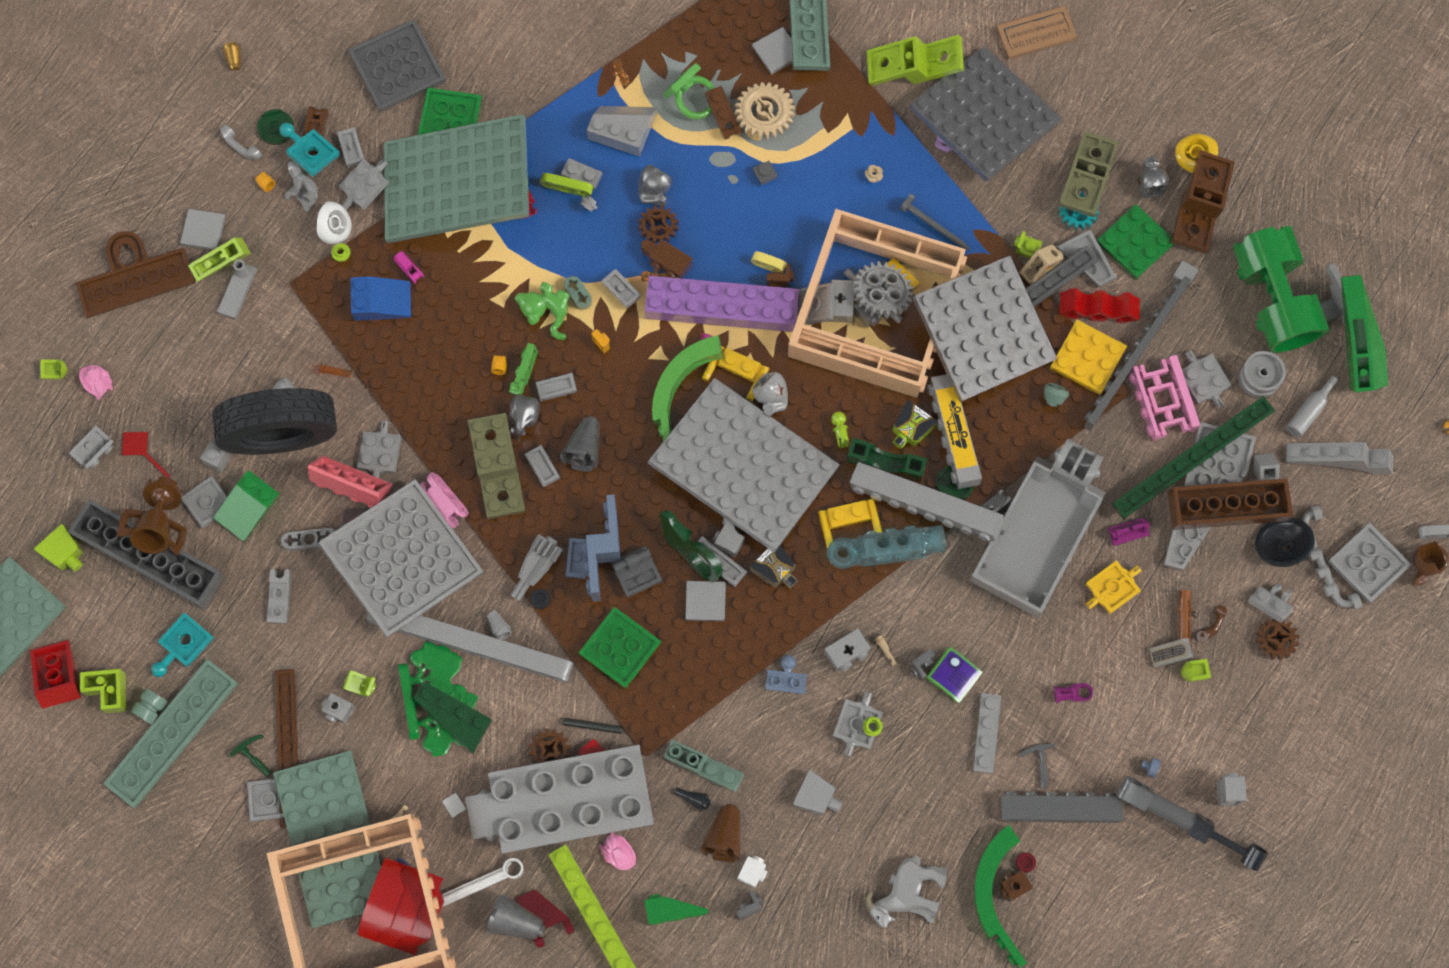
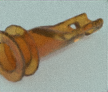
(334, 370)

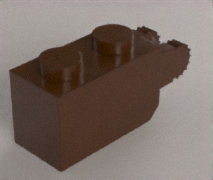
(667, 258)

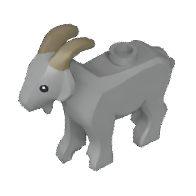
(906, 892)

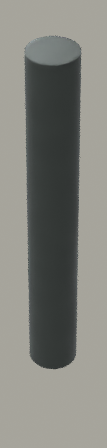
(592, 725)

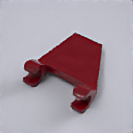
(544, 909)

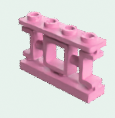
(1178, 392)

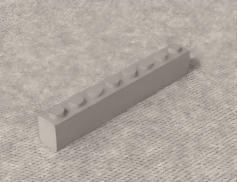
(926, 501)

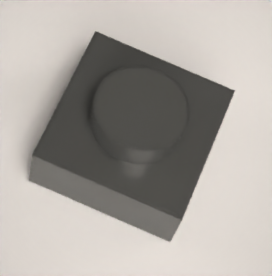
(765, 173)

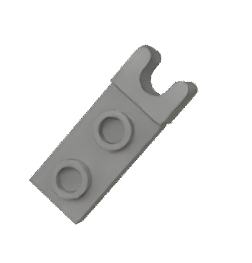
(279, 597)

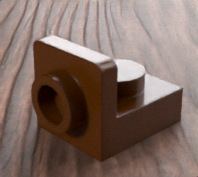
(777, 279)

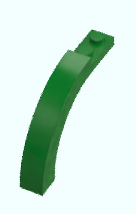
(982, 893)

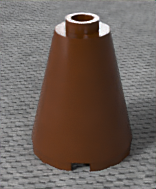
(724, 836)

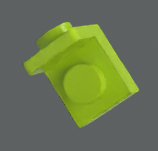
(1026, 245)

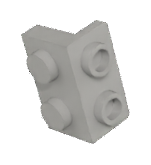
(91, 447)

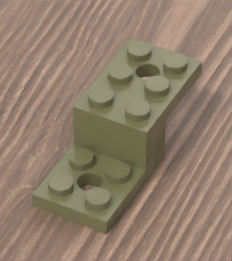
(1089, 174)
(496, 466)

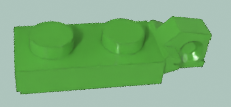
(524, 370)

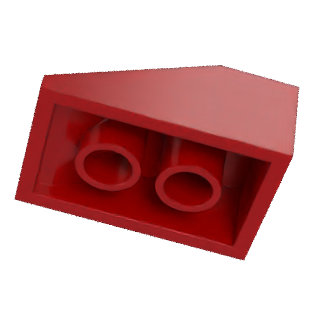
(54, 674)

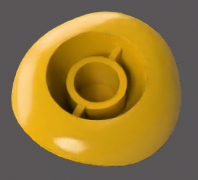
(1189, 146)

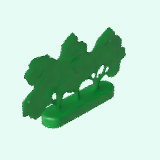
(442, 666)

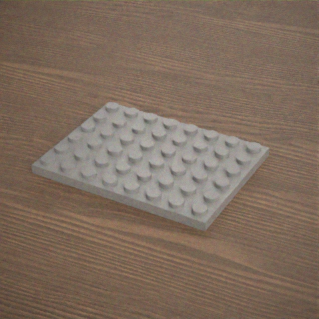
(744, 464)

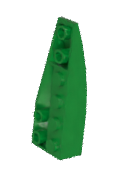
(1363, 338)

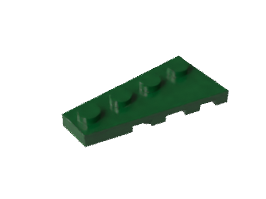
(456, 717)

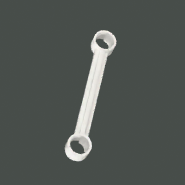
(482, 882)

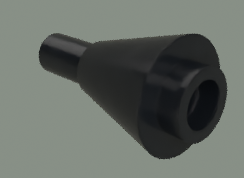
(698, 800)

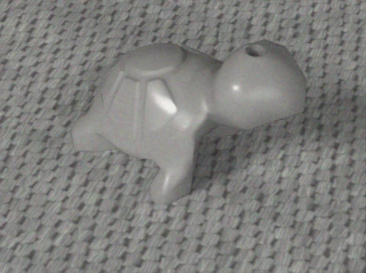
(303, 188)

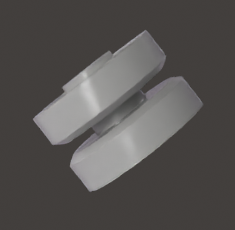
(1262, 374)

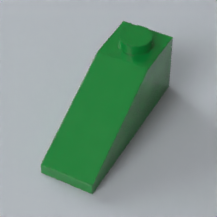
(667, 910)

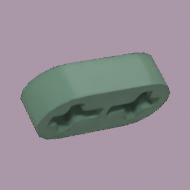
(581, 290)

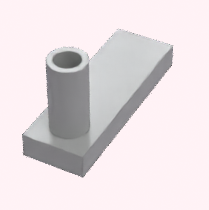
(237, 289)

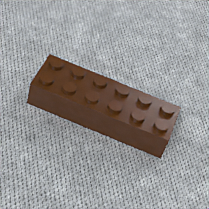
(1230, 504)

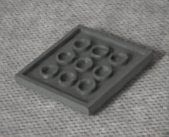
(397, 65)

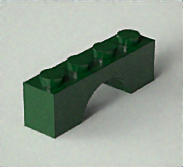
(904, 466)

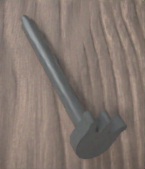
(907, 206)

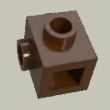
(1015, 885)

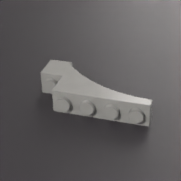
(1345, 455)

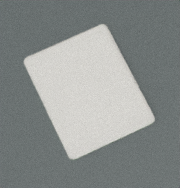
(454, 805)

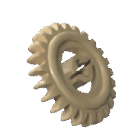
(766, 122)

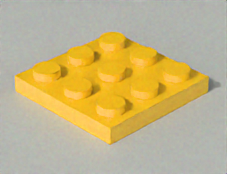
(1088, 357)

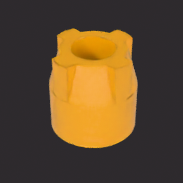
(265, 182)
(498, 365)

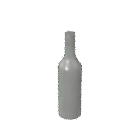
(1310, 409)

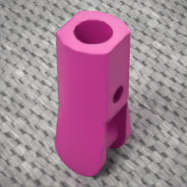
(407, 266)

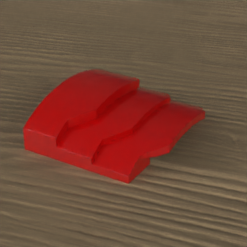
(398, 909)

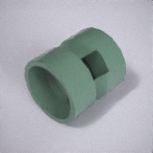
(149, 706)

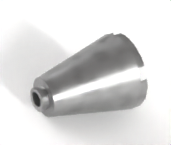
(583, 446)
(514, 920)

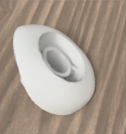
(333, 223)

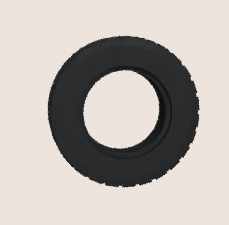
(274, 421)

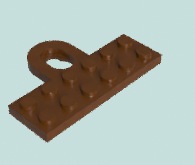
(133, 282)

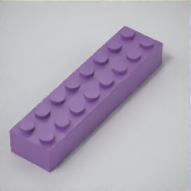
(721, 303)

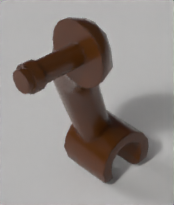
(1204, 635)

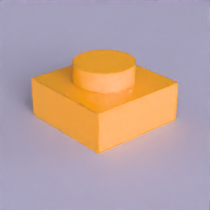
(601, 340)

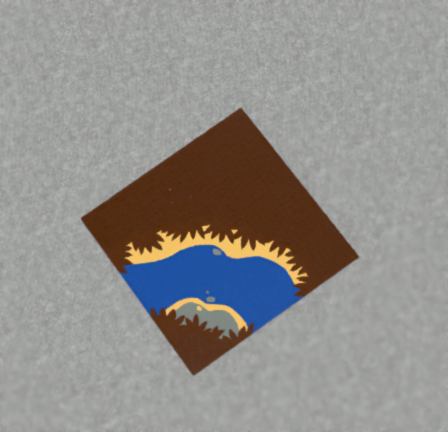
(437, 365)

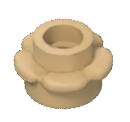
(874, 178)

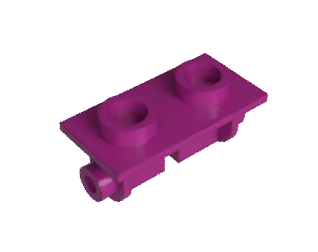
(1129, 531)

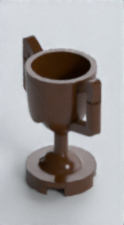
(153, 527)

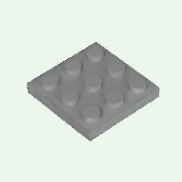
(1369, 563)

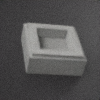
(1185, 270)

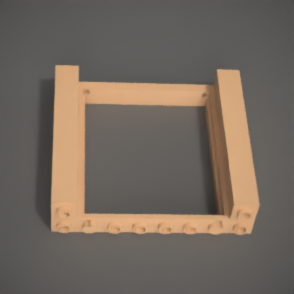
(854, 357)
(351, 845)

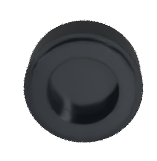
(540, 599)

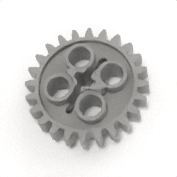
(882, 290)

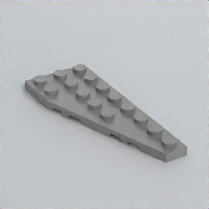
(1226, 466)

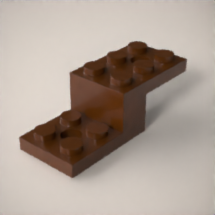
(1202, 202)

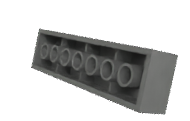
(177, 573)

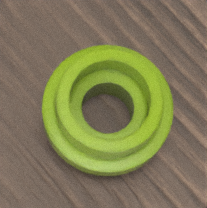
(340, 257)
(877, 722)

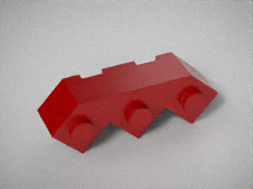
(1099, 306)

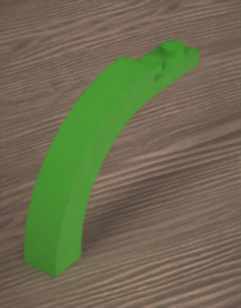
(677, 370)

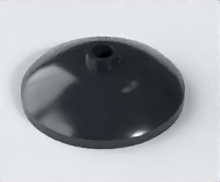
(1278, 536)

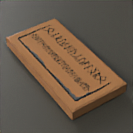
(1036, 32)

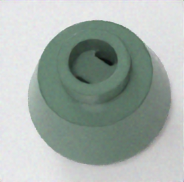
(1055, 394)

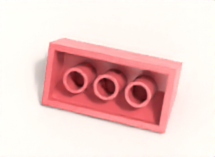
(348, 481)

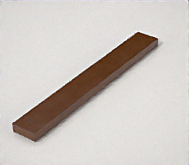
(286, 723)

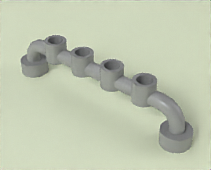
(1323, 570)

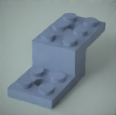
(602, 548)

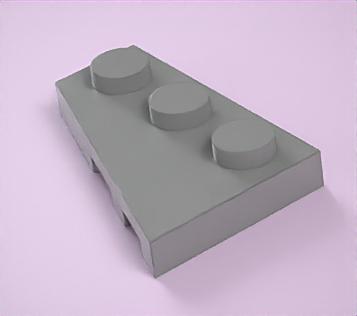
(1099, 273)

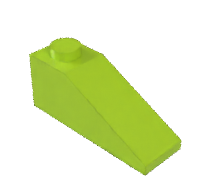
(219, 258)

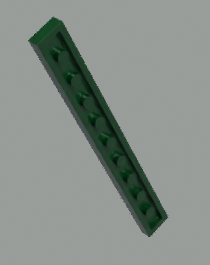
(1193, 457)

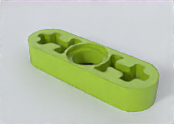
(566, 184)

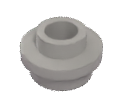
(589, 203)

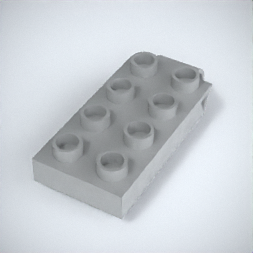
(1042, 529)
(562, 800)

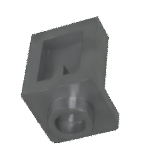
(924, 660)
(747, 909)

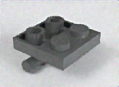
(636, 572)

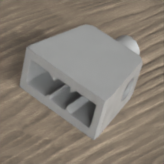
(816, 795)

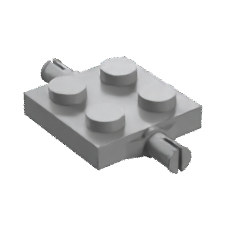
(364, 184)
(1205, 379)
(379, 451)
(850, 724)

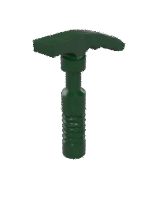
(253, 759)

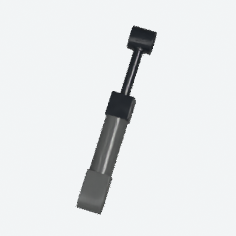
(1195, 824)

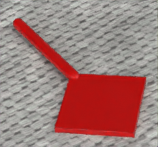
(136, 444)

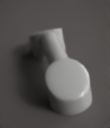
(251, 154)

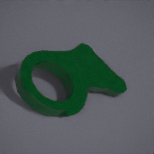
(679, 538)

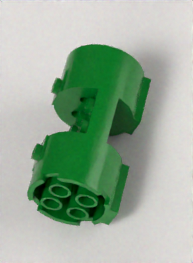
(1290, 320)

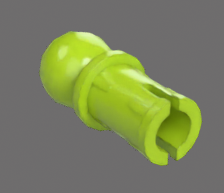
(838, 419)

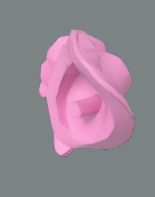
(95, 380)
(618, 852)

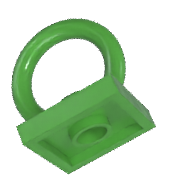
(681, 85)

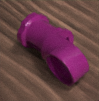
(1071, 693)

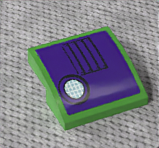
(953, 674)

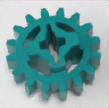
(1079, 220)

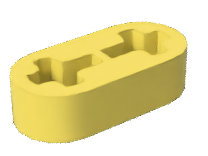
(768, 262)

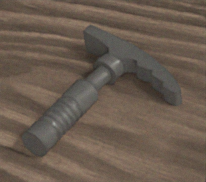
(1042, 766)

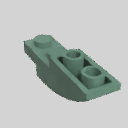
(703, 766)

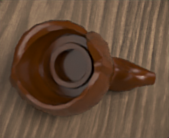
(1429, 561)

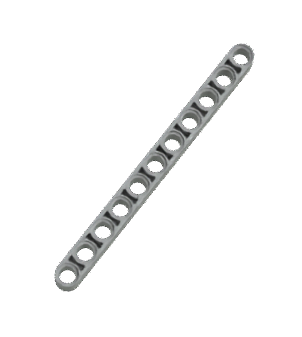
(487, 647)

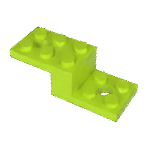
(915, 60)

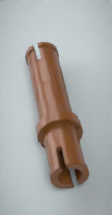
(1184, 614)

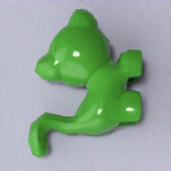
(534, 305)

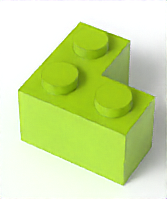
(110, 687)

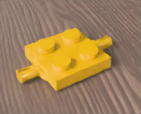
(1113, 587)

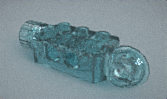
(866, 551)

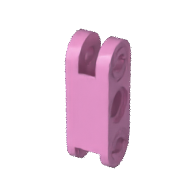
(444, 499)

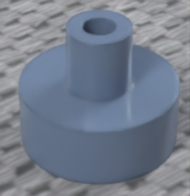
(1152, 767)

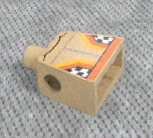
(1046, 258)

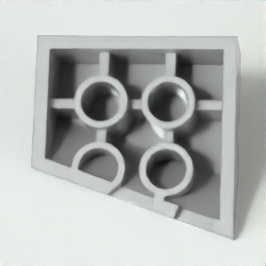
(622, 127)

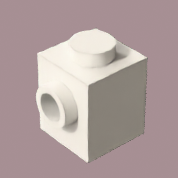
(753, 871)

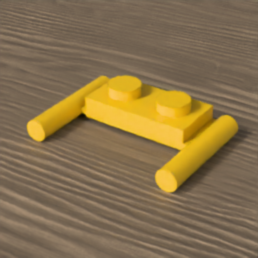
(738, 365)
(848, 515)

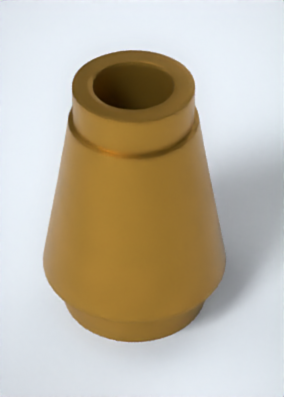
(232, 54)

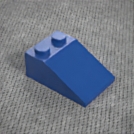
(380, 298)

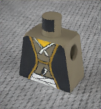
(775, 568)

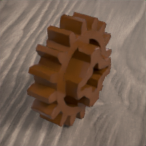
(658, 217)
(1278, 647)
(554, 742)

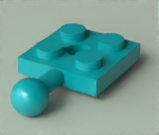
(311, 141)
(184, 653)

